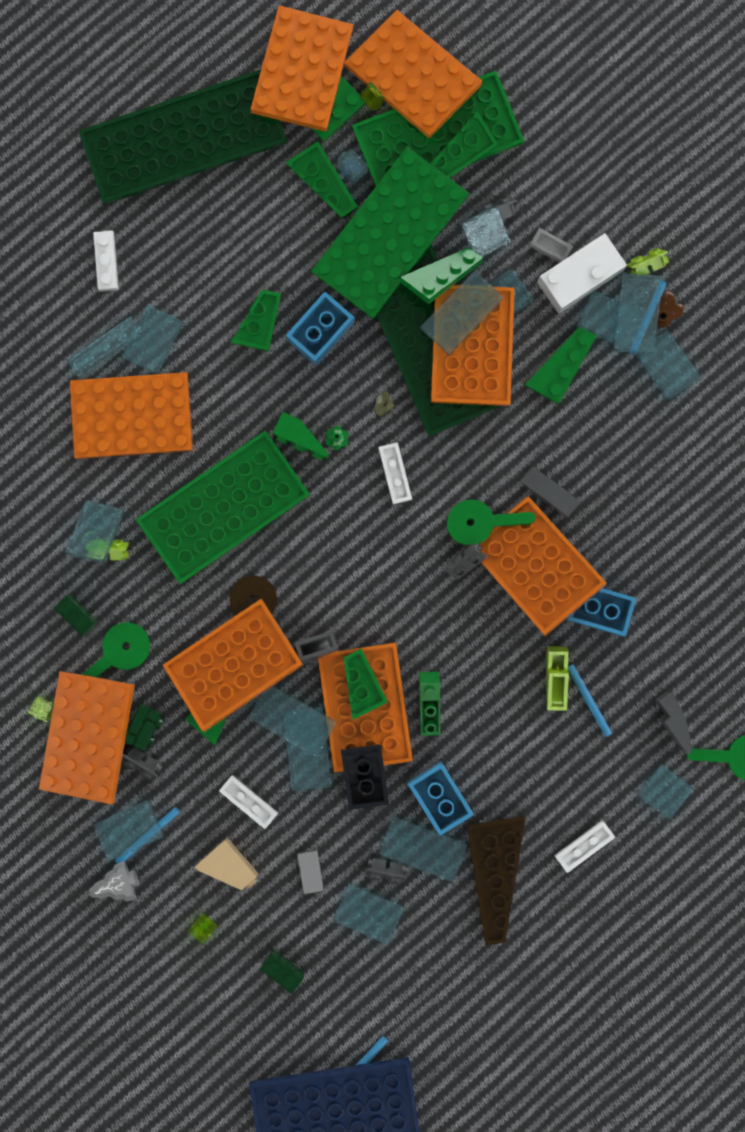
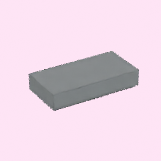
(550, 245)
(310, 872)

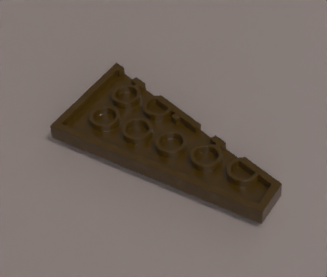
(495, 864)

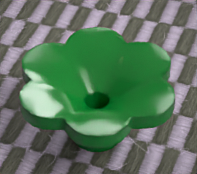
(339, 442)

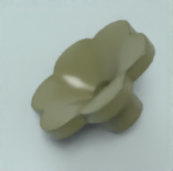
(383, 403)

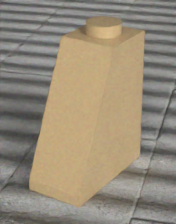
(228, 866)

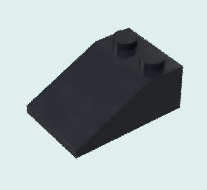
(364, 776)

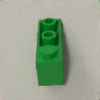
(295, 432)
(429, 703)

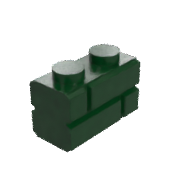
(76, 615)
(143, 727)
(282, 971)

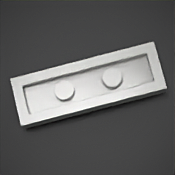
(106, 261)
(395, 473)
(248, 801)
(584, 846)

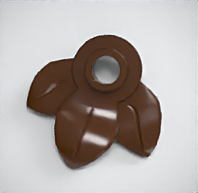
(669, 309)

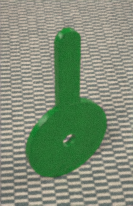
(483, 521)
(114, 652)
(734, 756)

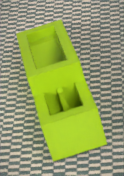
(557, 678)

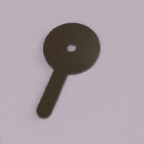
(251, 586)

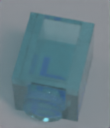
(352, 166)

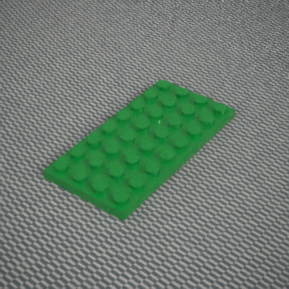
(388, 134)
(390, 232)
(222, 507)

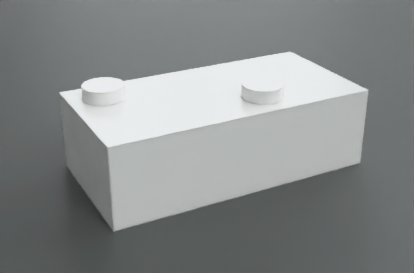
(581, 273)

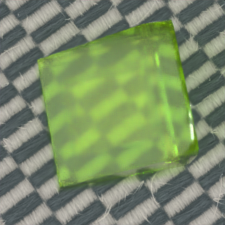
(372, 97)
(41, 708)
(202, 928)

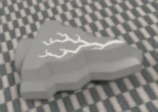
(118, 884)

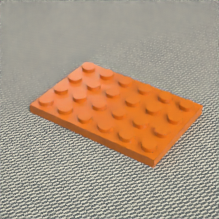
(302, 68)
(413, 73)
(482, 364)
(131, 415)
(540, 569)
(232, 665)
(383, 725)
(86, 737)

